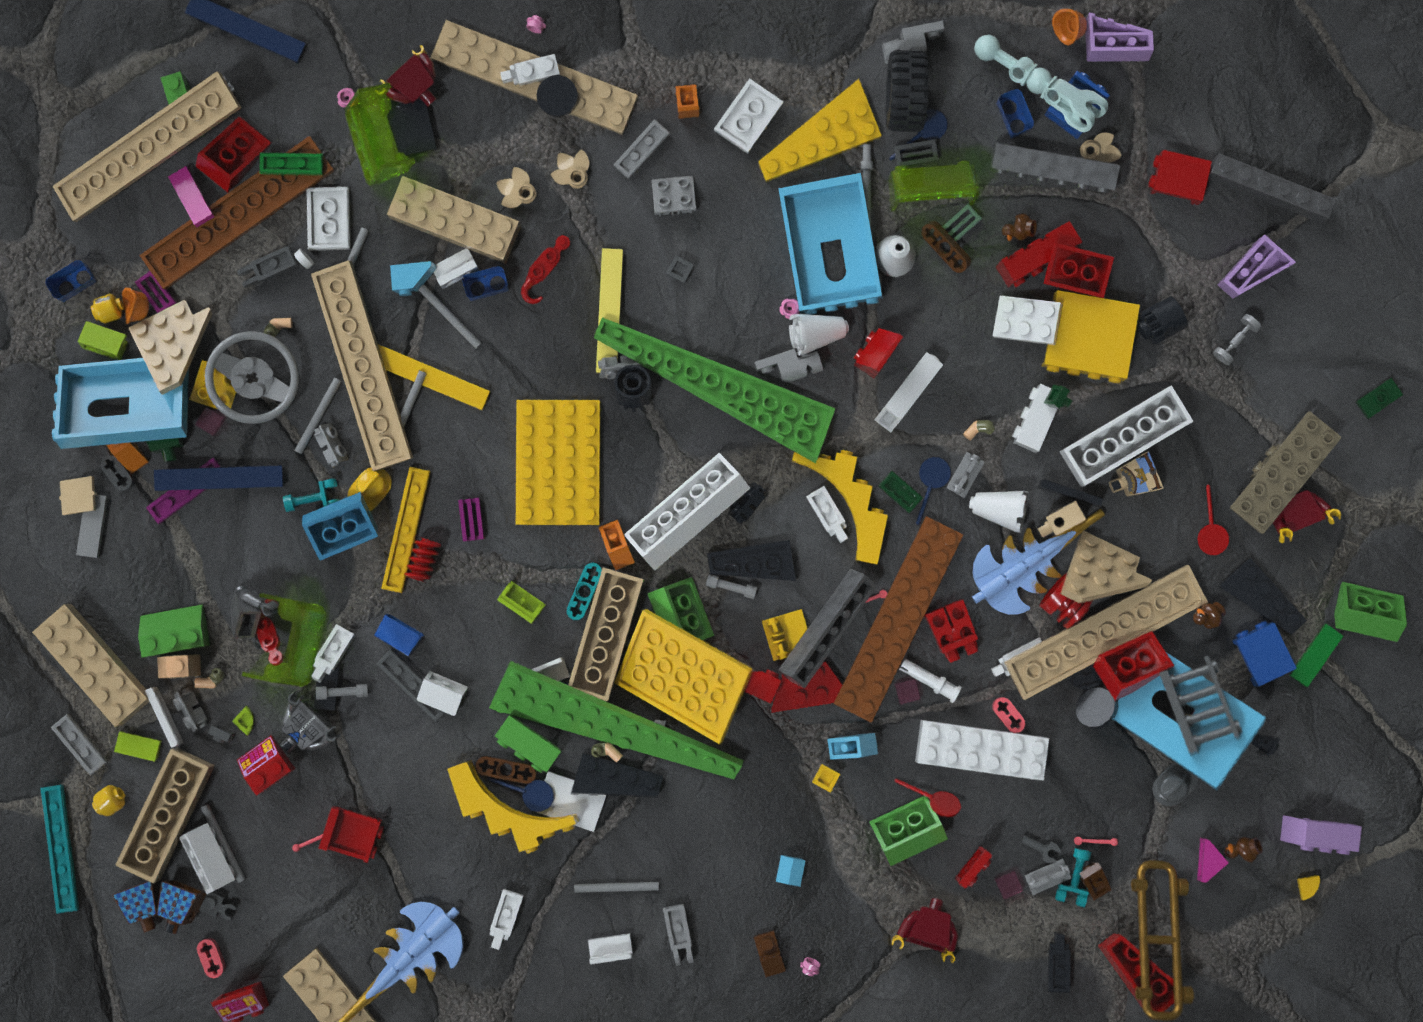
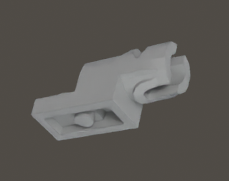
(913, 38)
(789, 365)

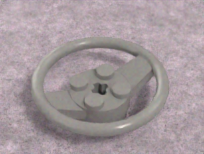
(237, 369)

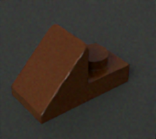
(1095, 880)
(769, 953)

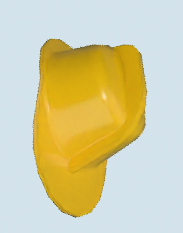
(372, 485)

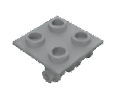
(673, 195)

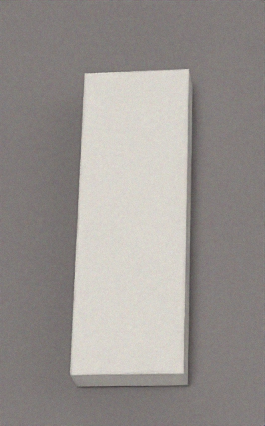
(164, 716)

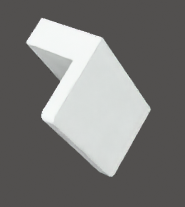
(453, 268)
(555, 669)
(441, 693)
(610, 948)

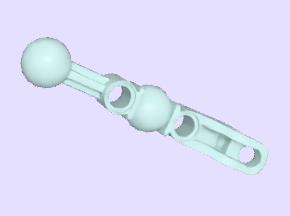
(1056, 92)

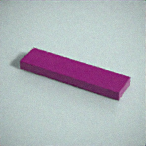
(174, 500)

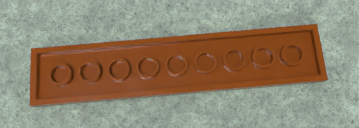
(234, 216)
(898, 619)

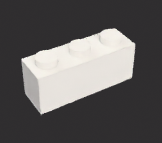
(1035, 421)
(207, 858)

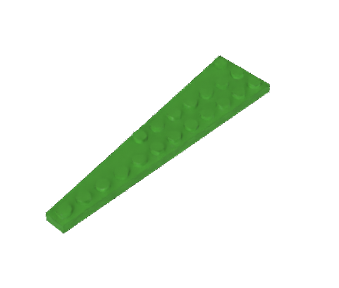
(770, 409)
(566, 708)

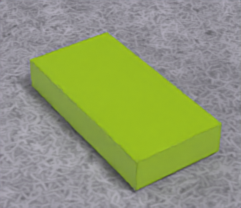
(137, 746)

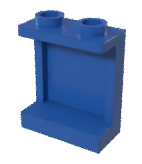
(1082, 82)
(1264, 653)

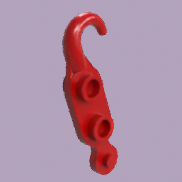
(543, 267)
(269, 638)

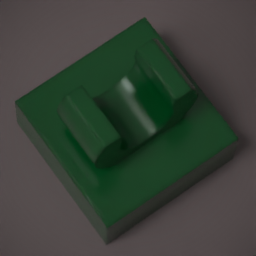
(1058, 397)

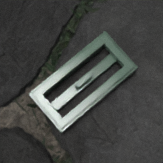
(959, 225)

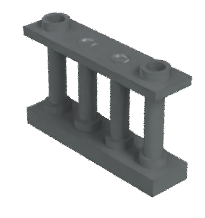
(1186, 721)

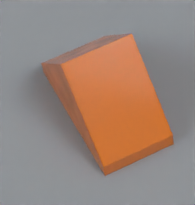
(687, 101)

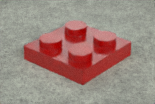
(968, 873)

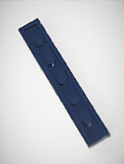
(246, 29)
(218, 478)

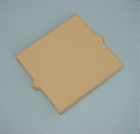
(78, 495)

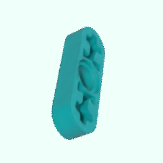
(572, 603)

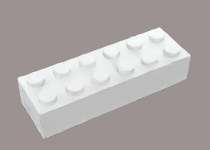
(1126, 436)
(687, 511)
(982, 750)

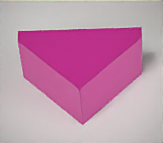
(1209, 861)

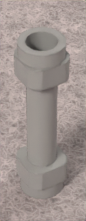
(748, 591)
(324, 692)

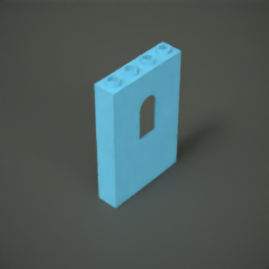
(827, 213)
(150, 412)
(1215, 757)

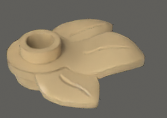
(1102, 148)
(571, 167)
(514, 187)

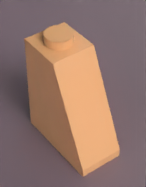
(179, 666)

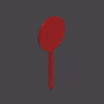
(1212, 538)
(940, 802)

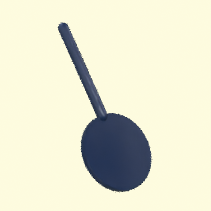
(934, 128)
(934, 474)
(537, 795)

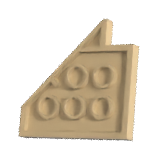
(170, 342)
(1101, 570)

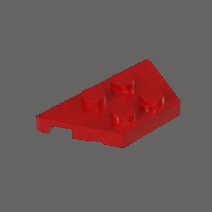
(820, 691)

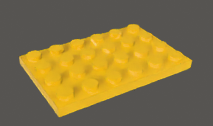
(558, 462)
(683, 676)

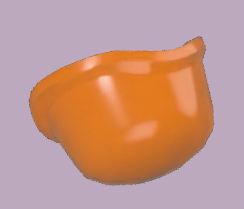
(1069, 25)
(135, 305)

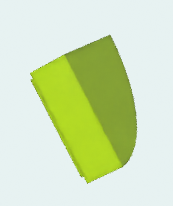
(245, 720)

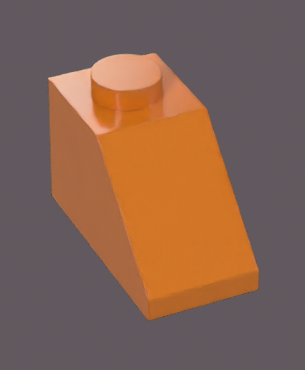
(128, 455)
(616, 545)

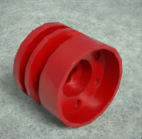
(1068, 608)

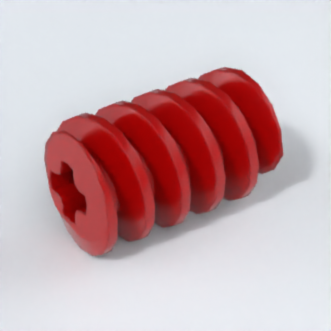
(422, 559)

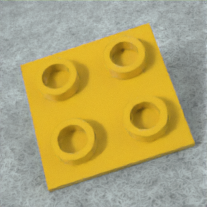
(222, 385)
(784, 633)

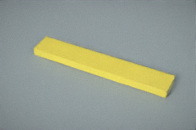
(609, 296)

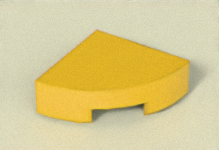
(1308, 886)

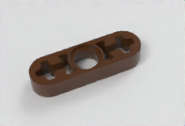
(937, 246)
(491, 761)

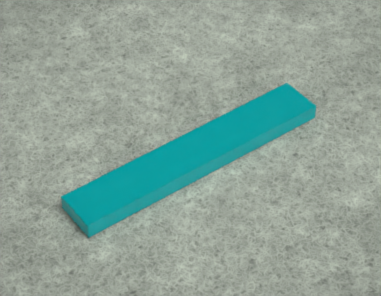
(59, 849)

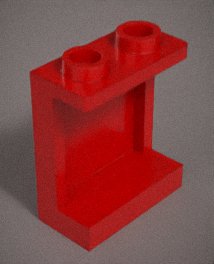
(1180, 176)
(351, 834)

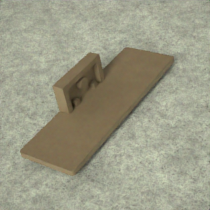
(1284, 472)

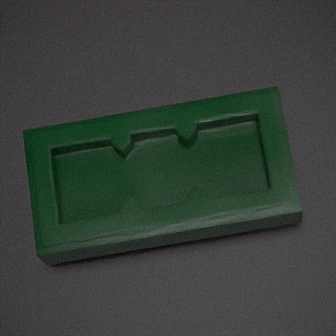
(1379, 398)
(900, 492)

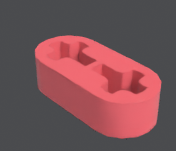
(1012, 712)
(206, 959)

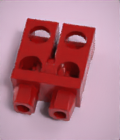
(954, 636)

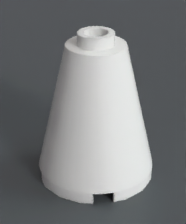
(895, 255)
(815, 331)
(1001, 508)

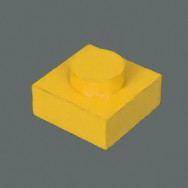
(825, 778)

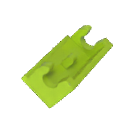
(103, 341)
(521, 602)

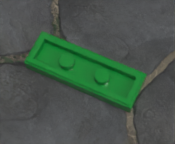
(291, 164)
(1316, 655)

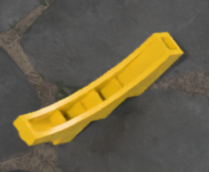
(869, 524)
(526, 829)

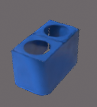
(1017, 97)
(479, 276)
(54, 281)
(398, 634)

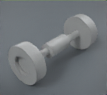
(1250, 323)

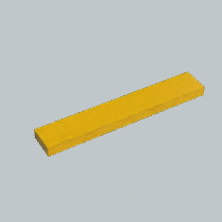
(435, 378)
(406, 529)

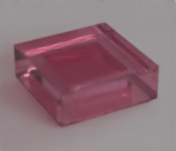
(210, 421)
(907, 691)
(1008, 885)

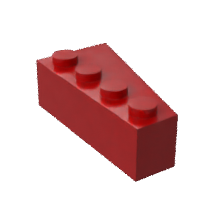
(1036, 255)
(1126, 962)

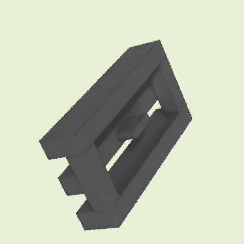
(898, 156)

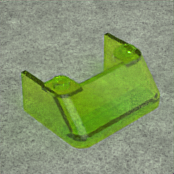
(373, 137)
(933, 183)
(302, 645)

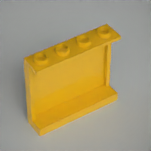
(1093, 337)

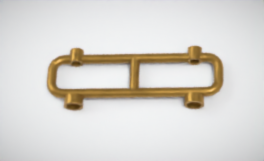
(1177, 887)

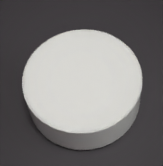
(304, 259)

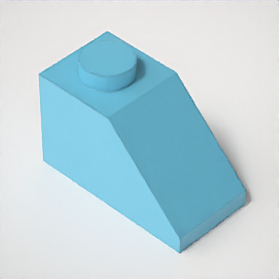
(410, 277)
(852, 746)

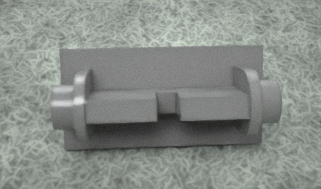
(610, 366)
(327, 435)
(965, 474)
(185, 703)
(1048, 876)

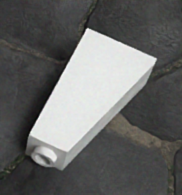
(909, 391)

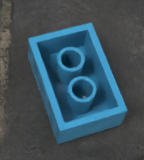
(340, 526)

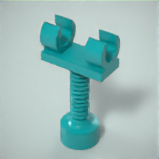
(290, 502)
(1081, 856)

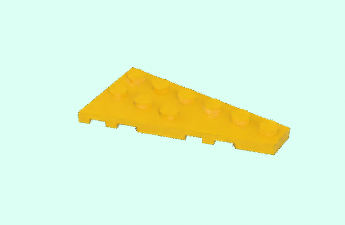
(831, 131)

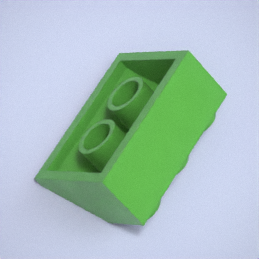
(682, 607)
(1370, 612)
(173, 631)
(908, 830)

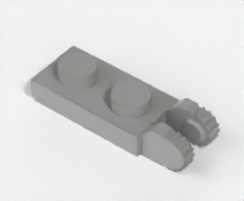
(678, 931)

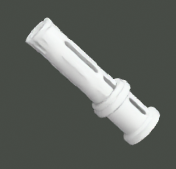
(939, 685)

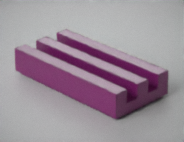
(165, 305)
(471, 521)

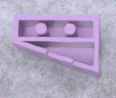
(1116, 41)
(1257, 265)
(1321, 834)

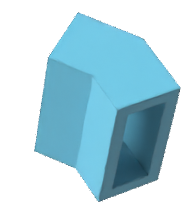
(790, 870)

